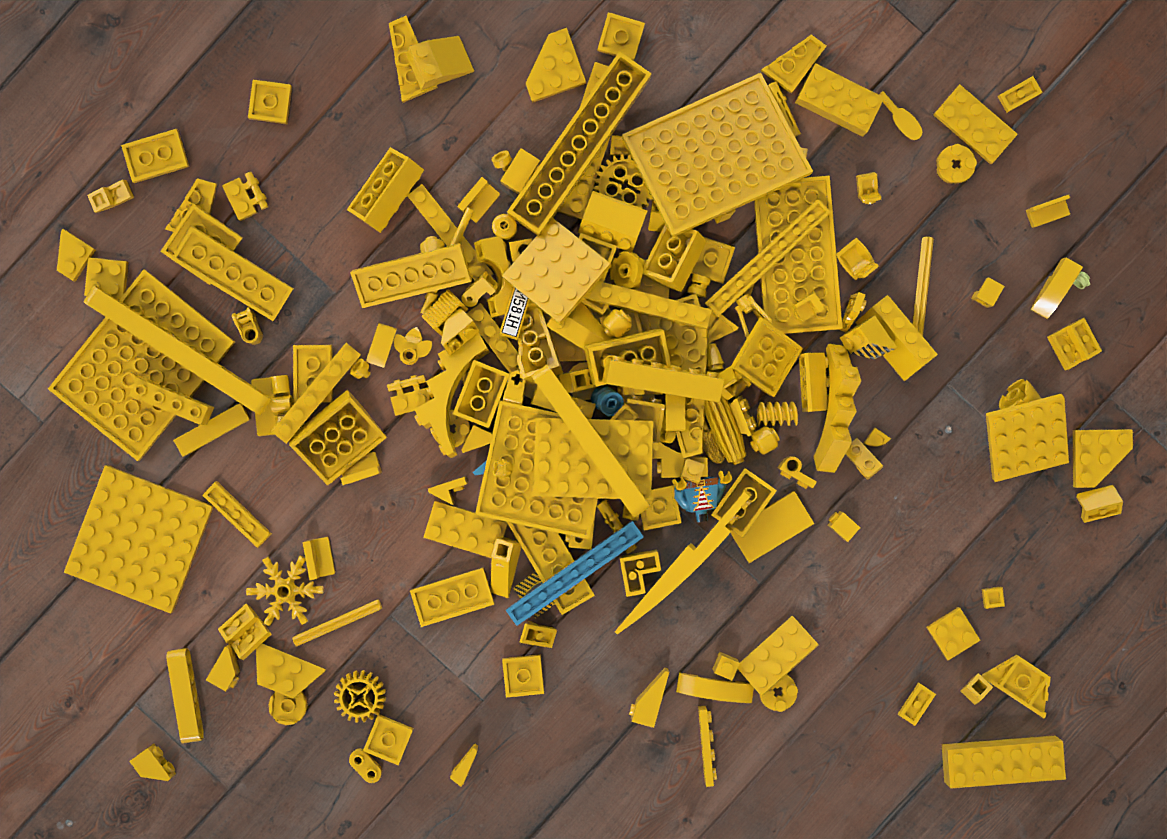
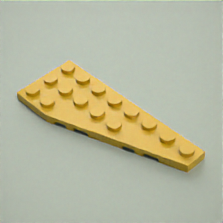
(688, 350)

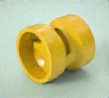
(699, 289)

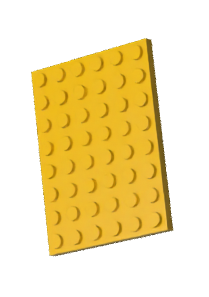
(717, 154)
(106, 366)

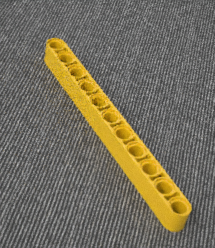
(177, 350)

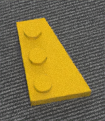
(794, 64)
(200, 194)

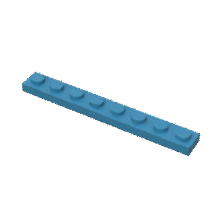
(574, 573)

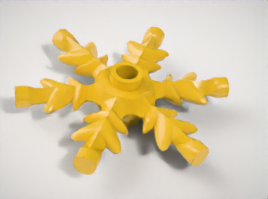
(280, 595)

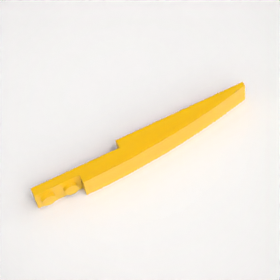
(687, 563)

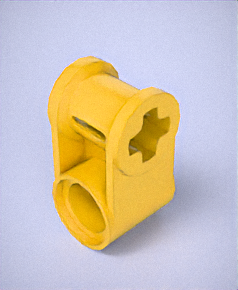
(247, 322)
(514, 392)

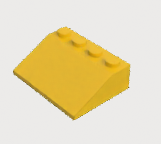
(337, 437)

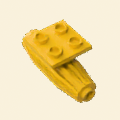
(728, 425)

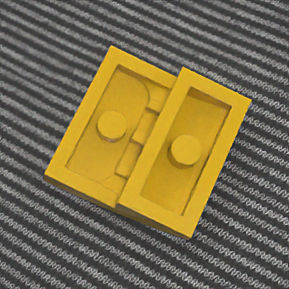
(1074, 344)
(244, 631)

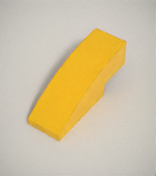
(1056, 287)

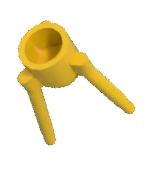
(747, 304)

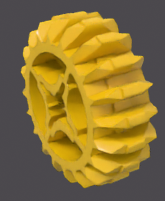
(354, 691)

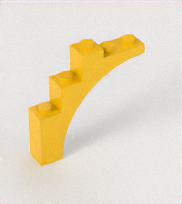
(443, 387)
(841, 409)
(670, 462)

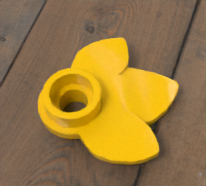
(412, 343)

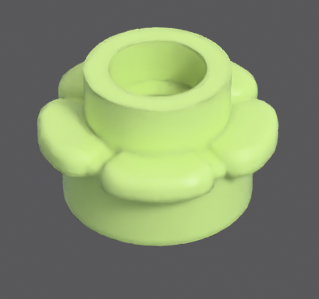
(1082, 280)

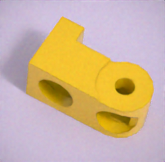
(479, 287)

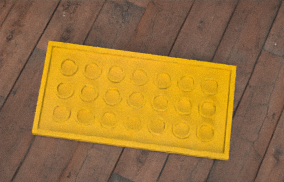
(807, 266)

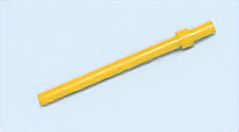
(432, 296)

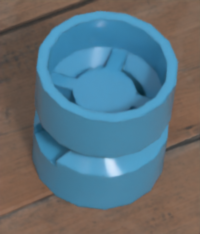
(607, 400)

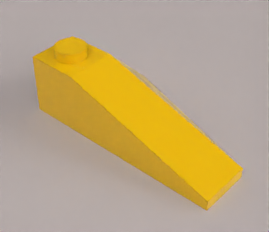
(580, 327)

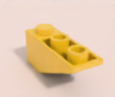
(504, 565)

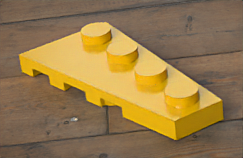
(403, 37)

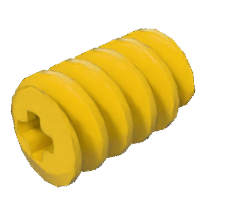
(777, 413)

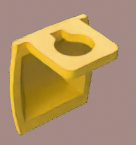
(856, 260)

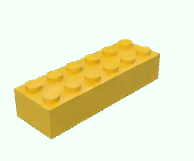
(1003, 761)

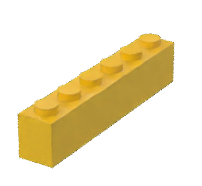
(663, 379)

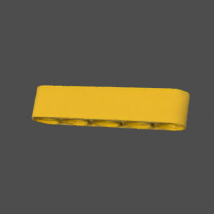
(185, 695)

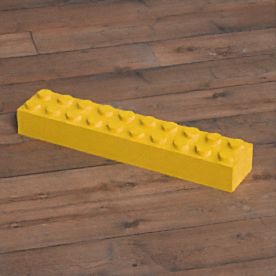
(579, 143)

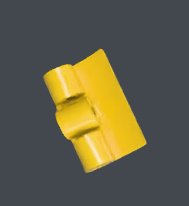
(278, 389)

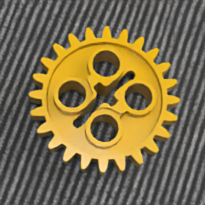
(631, 171)

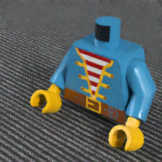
(701, 496)

